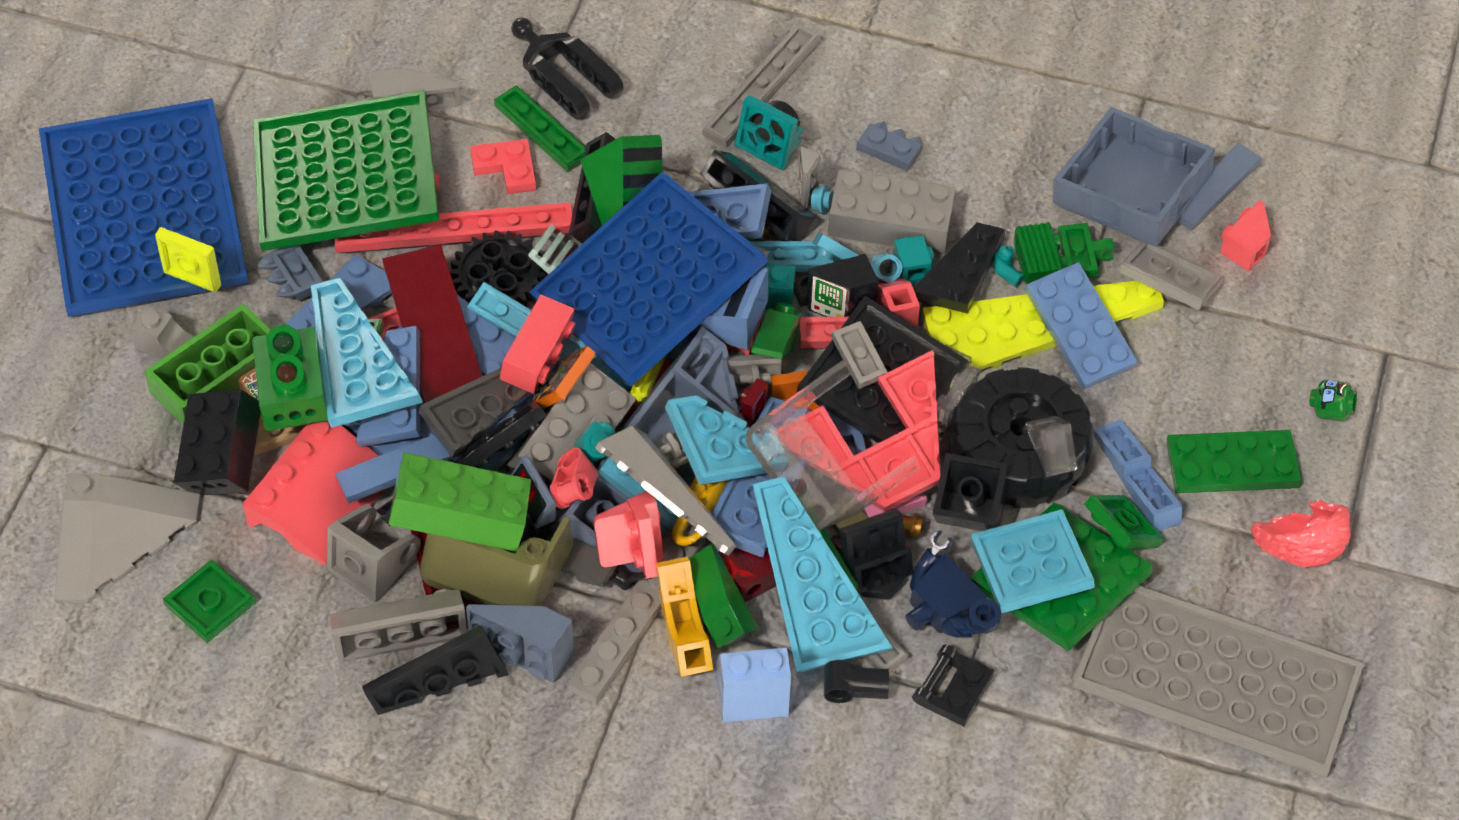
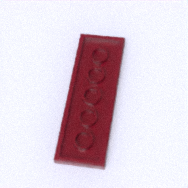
(428, 300)

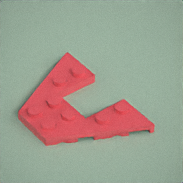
(913, 397)

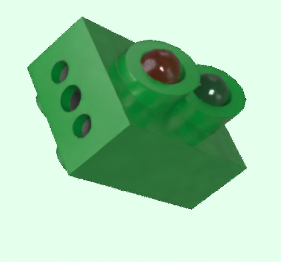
(289, 377)

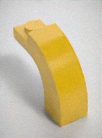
(681, 617)

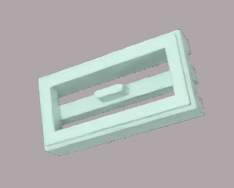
(556, 242)

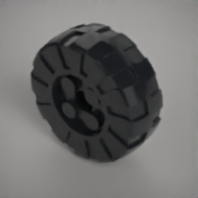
(992, 428)

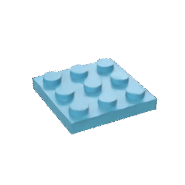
(1032, 561)

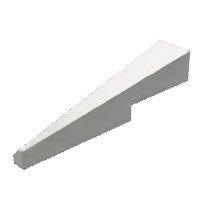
(649, 467)

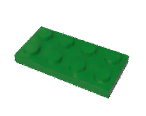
(1233, 461)

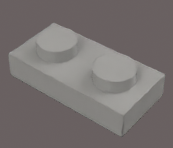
(859, 354)

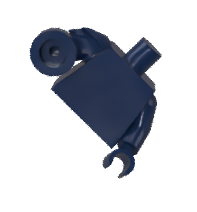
(948, 597)

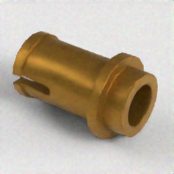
(913, 525)

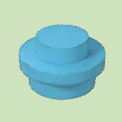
(821, 199)

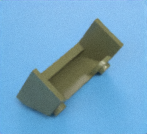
(496, 575)

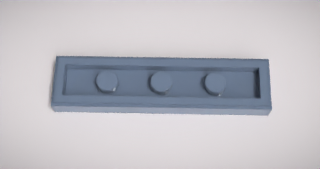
(1225, 178)

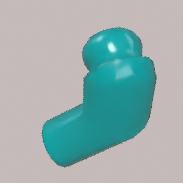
(1004, 266)

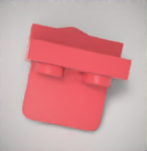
(630, 534)

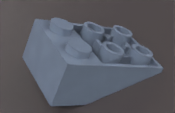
(526, 636)

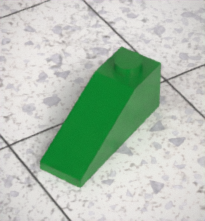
(777, 332)
(720, 599)

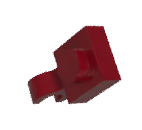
(753, 400)

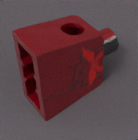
(749, 572)

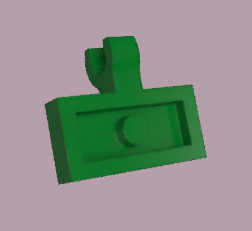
(1079, 247)

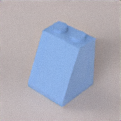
(753, 684)

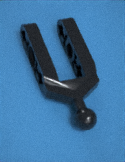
(577, 54)

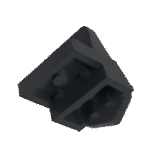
(876, 554)

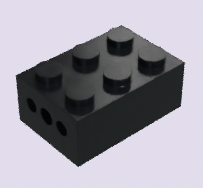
(218, 442)

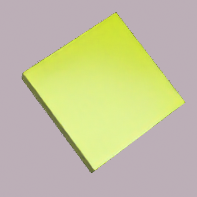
(188, 259)

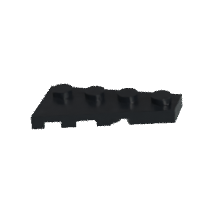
(449, 665)

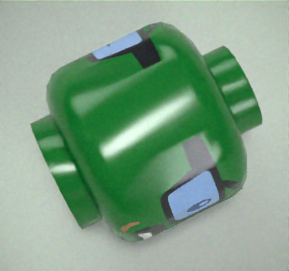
(1333, 400)

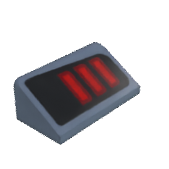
(541, 504)

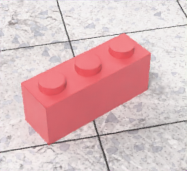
(538, 344)

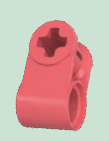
(573, 478)

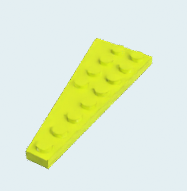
(1012, 327)

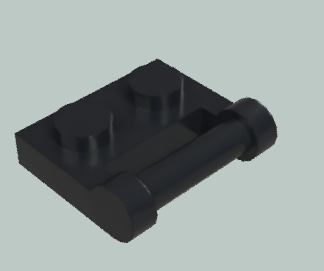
(963, 690)

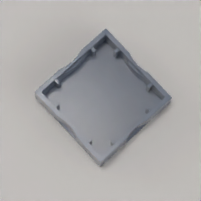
(1133, 176)

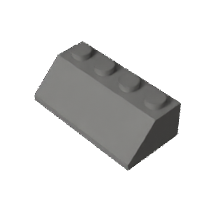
(397, 625)

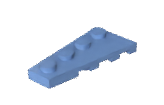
(364, 282)
(404, 422)

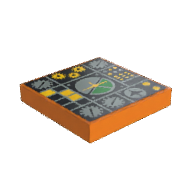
(563, 377)

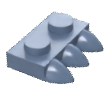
(890, 146)
(293, 270)

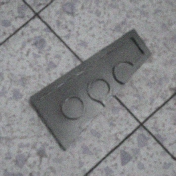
(471, 410)

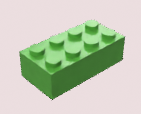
(207, 361)
(460, 502)

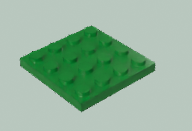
(1072, 616)

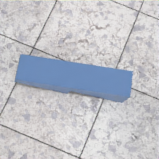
(1139, 478)

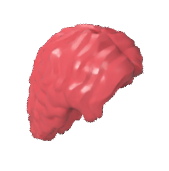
(1304, 537)

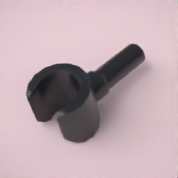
(624, 578)

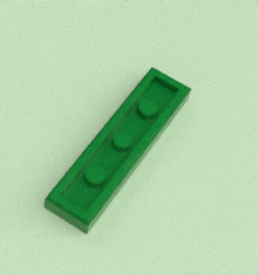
(541, 128)

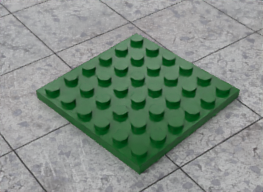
(344, 170)

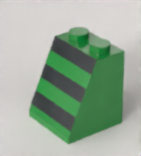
(621, 171)

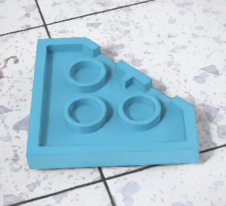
(712, 441)

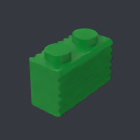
(1038, 251)

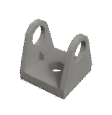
(360, 562)

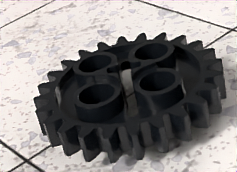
(499, 263)

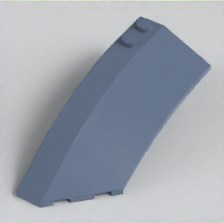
(698, 371)

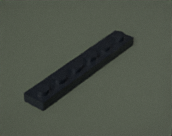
(498, 438)

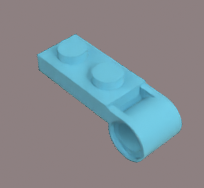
(830, 249)

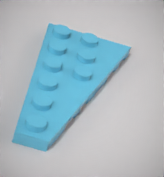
(355, 362)
(817, 598)

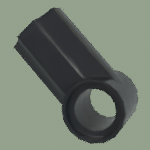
(845, 681)

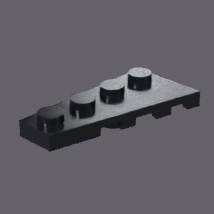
(961, 270)

